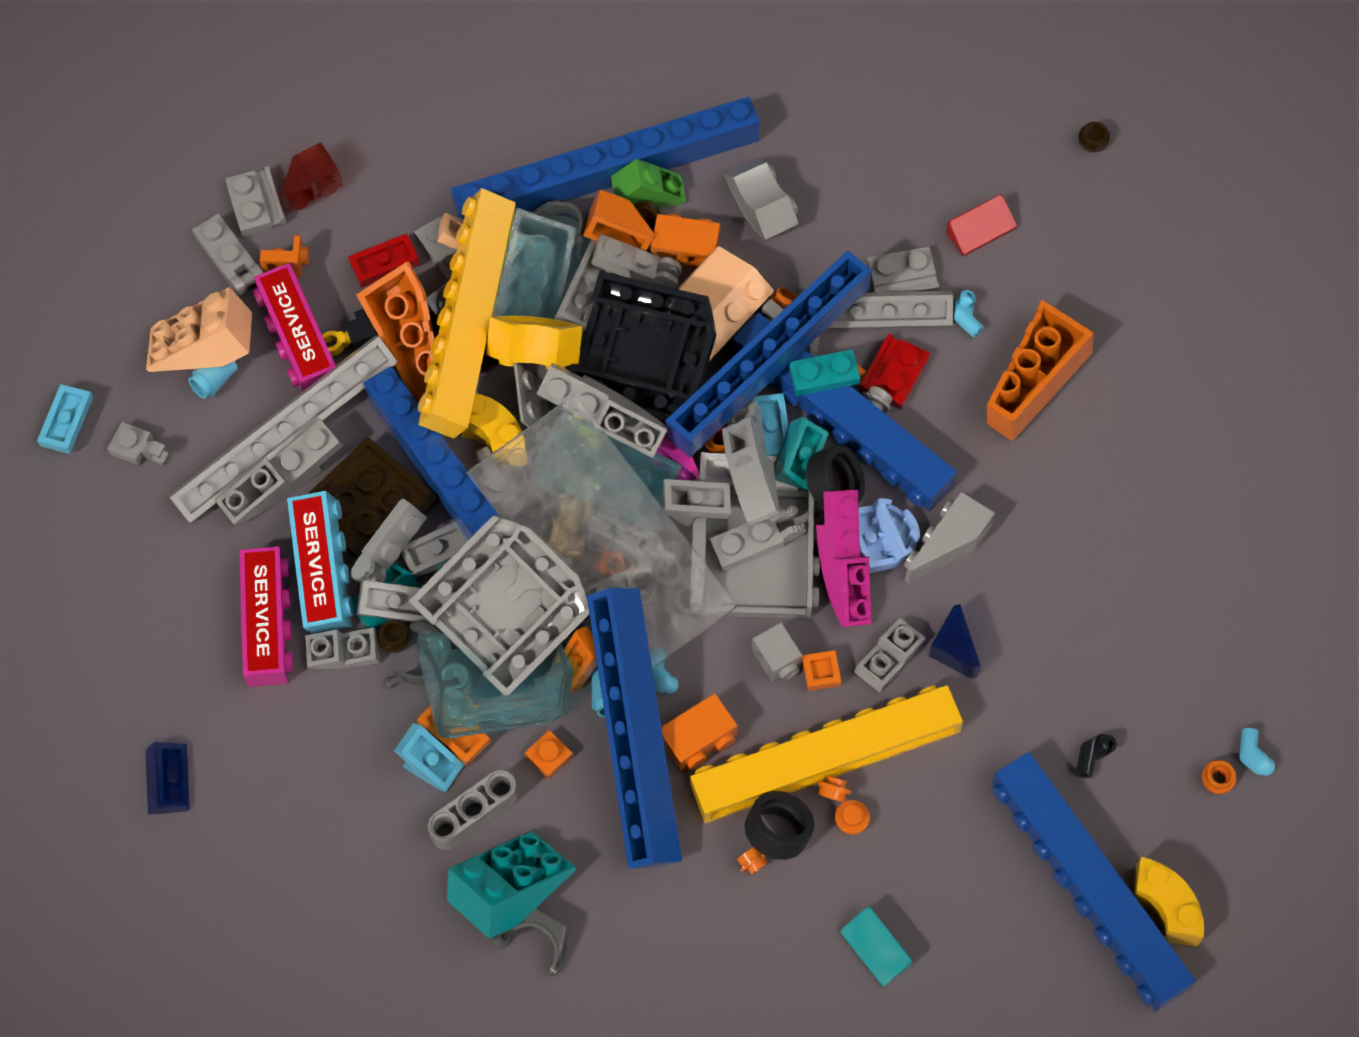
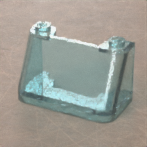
(469, 704)

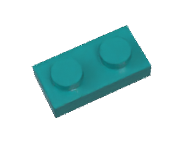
(824, 372)

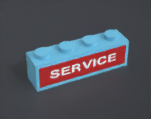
(320, 562)

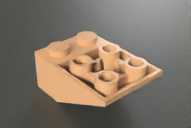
(201, 335)

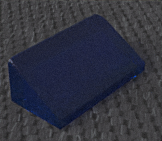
(167, 778)

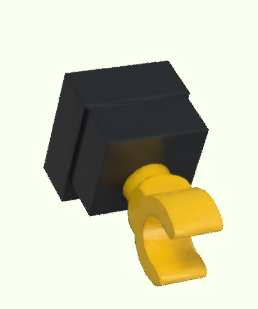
(358, 333)

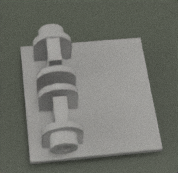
(529, 404)

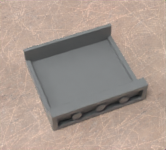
(773, 583)

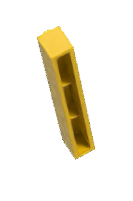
(466, 314)
(830, 751)

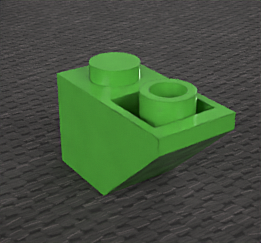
(649, 182)

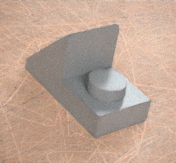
(694, 499)

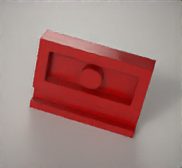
(896, 369)

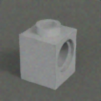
(777, 653)

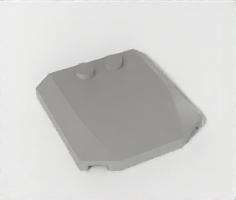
(504, 601)

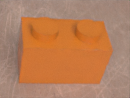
(685, 239)
(699, 733)

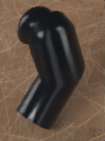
(1092, 751)

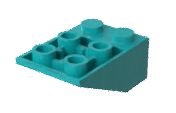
(506, 882)

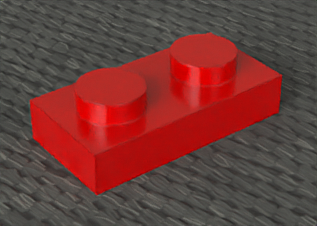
(382, 259)

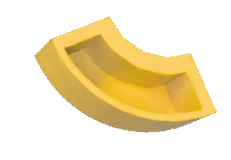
(533, 340)
(491, 423)
(1169, 901)

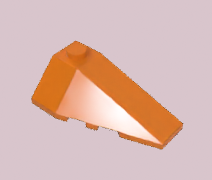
(403, 322)

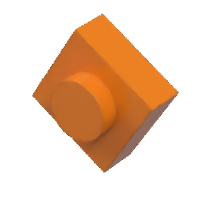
(821, 670)
(548, 754)

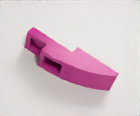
(840, 560)

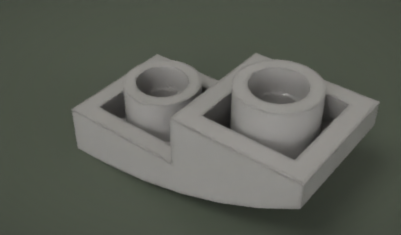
(342, 650)
(889, 655)

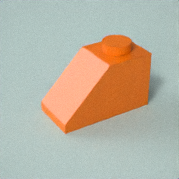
(618, 220)

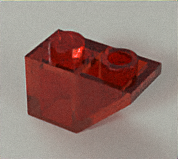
(309, 178)

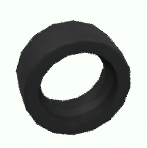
(846, 466)
(773, 844)

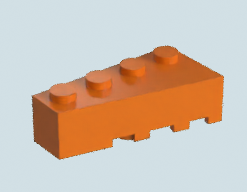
(1039, 368)

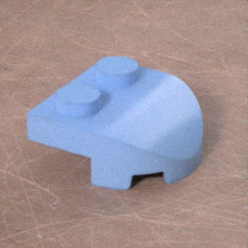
(886, 534)

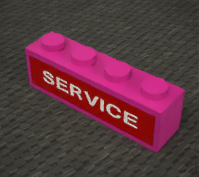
(294, 324)
(264, 616)

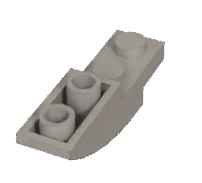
(612, 411)
(749, 464)
(280, 477)

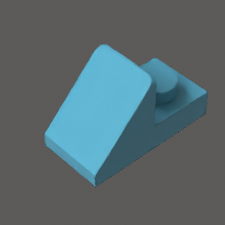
(428, 758)

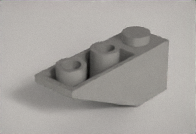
(955, 536)

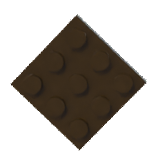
(368, 490)

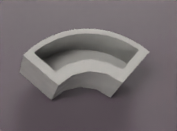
(761, 198)

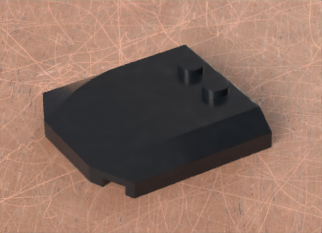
(647, 342)

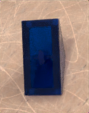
(955, 646)

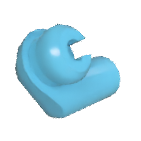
(963, 313)
(664, 681)
(1252, 756)

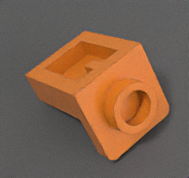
(278, 256)

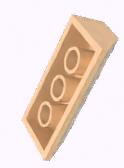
(733, 289)

